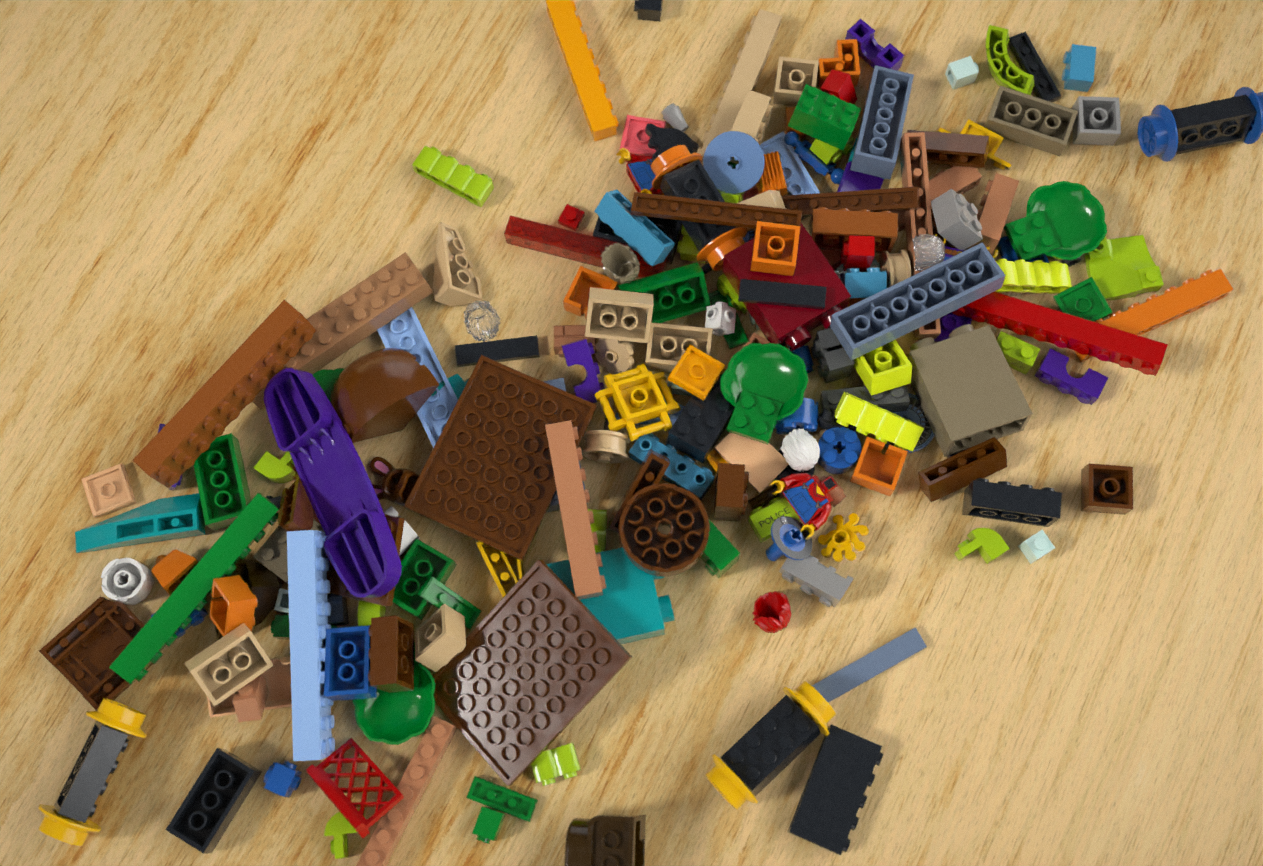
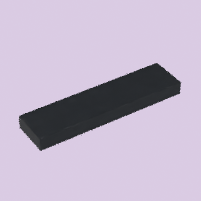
(1032, 64)
(782, 294)
(497, 350)

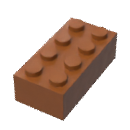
(833, 227)

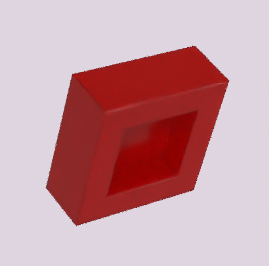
(571, 217)

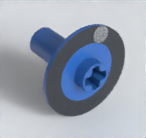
(789, 540)

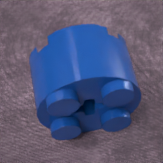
(803, 418)
(847, 442)

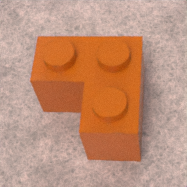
(845, 60)

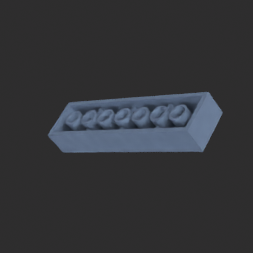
(917, 301)

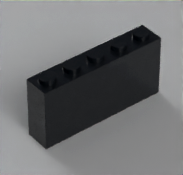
(835, 790)

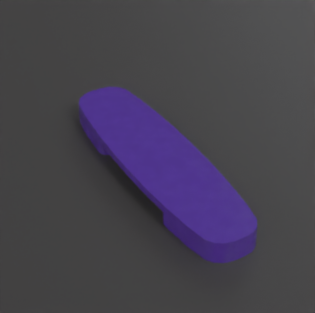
(335, 483)

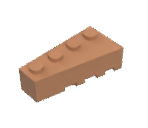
(995, 209)

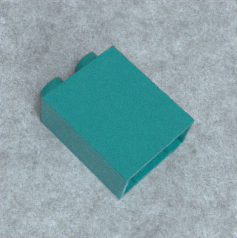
(628, 602)

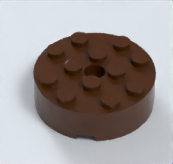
(659, 552)

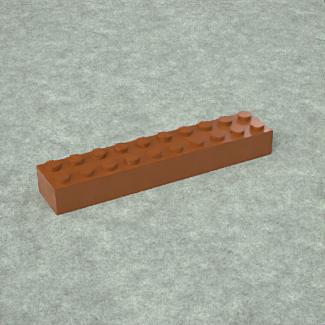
(225, 395)

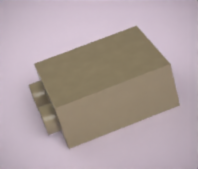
(967, 389)

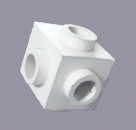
(720, 318)

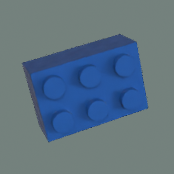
(348, 664)

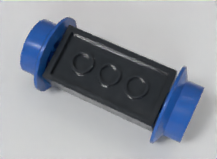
(1202, 125)

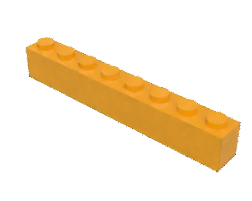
(582, 69)

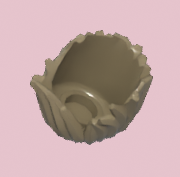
(620, 263)

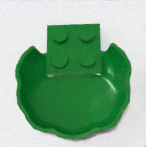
(1059, 223)
(763, 387)
(398, 715)

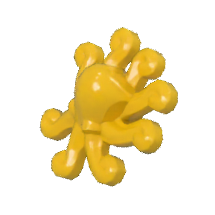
(843, 538)

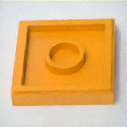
(697, 372)

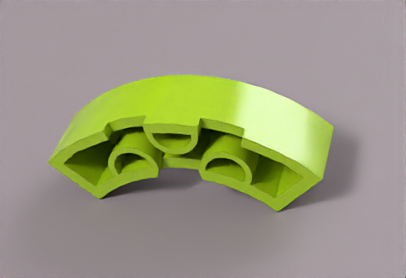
(1001, 67)

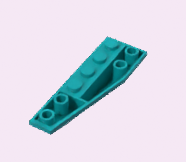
(149, 523)

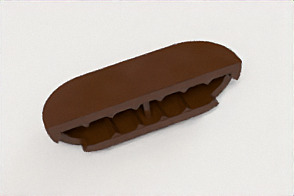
(295, 508)

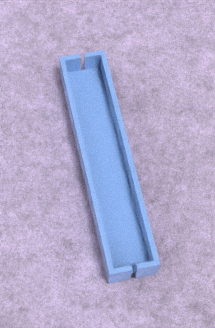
(308, 625)

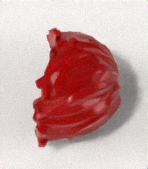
(772, 612)

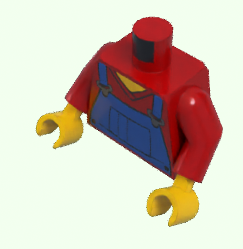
(639, 171)
(808, 498)

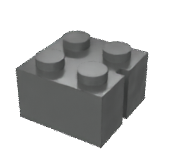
(832, 360)

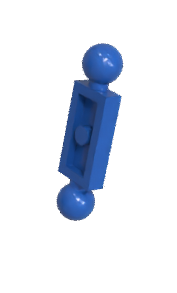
(804, 153)

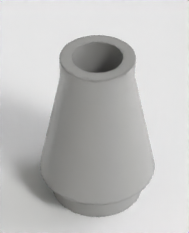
(674, 117)

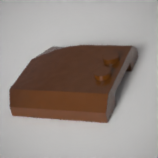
(91, 645)

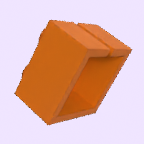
(578, 294)
(878, 470)
(235, 606)

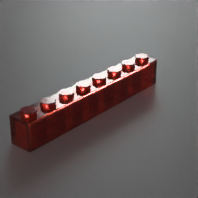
(567, 244)

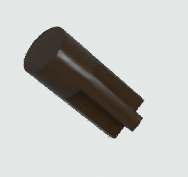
(763, 498)

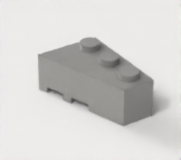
(816, 579)

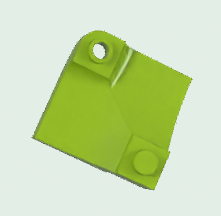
(1123, 268)

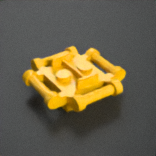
(637, 400)

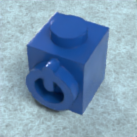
(282, 778)

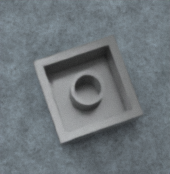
(1096, 120)
(956, 219)

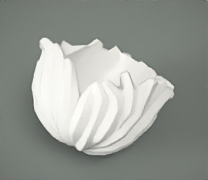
(800, 450)

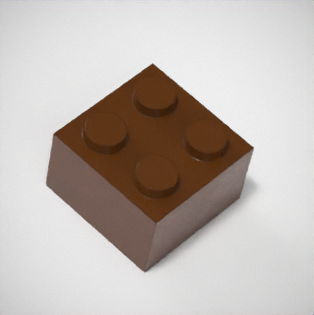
(1107, 489)

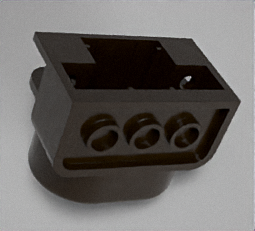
(606, 841)

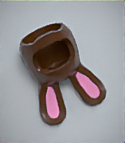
(395, 483)

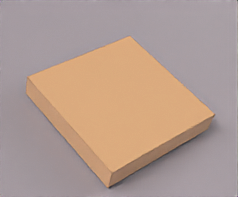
(108, 490)

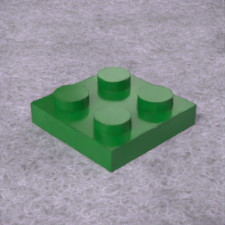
(1083, 301)

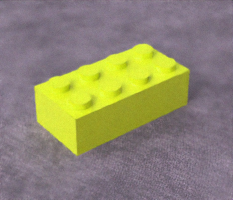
(884, 368)

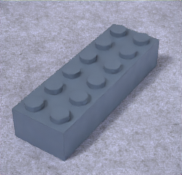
(882, 122)

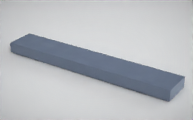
(870, 665)

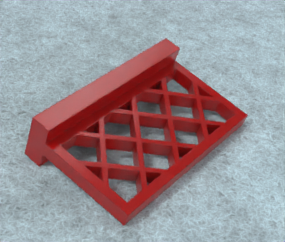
(343, 802)

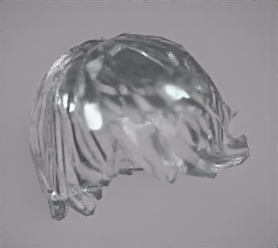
(928, 251)
(481, 320)

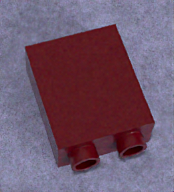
(785, 323)

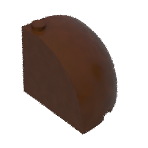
(381, 393)

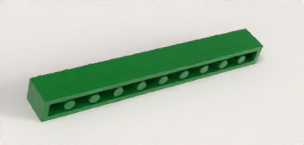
(194, 589)

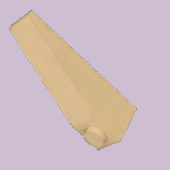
(453, 277)

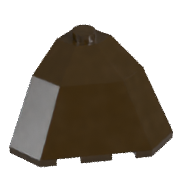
(261, 583)

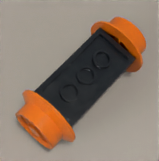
(683, 175)

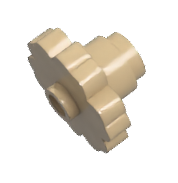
(615, 355)

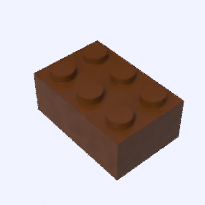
(730, 492)
(391, 654)

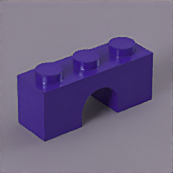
(871, 51)
(580, 353)
(1053, 371)

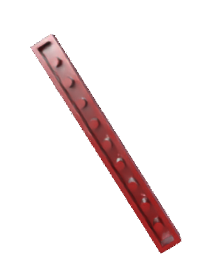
(1067, 331)

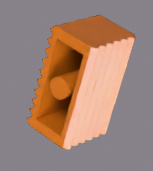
(772, 175)

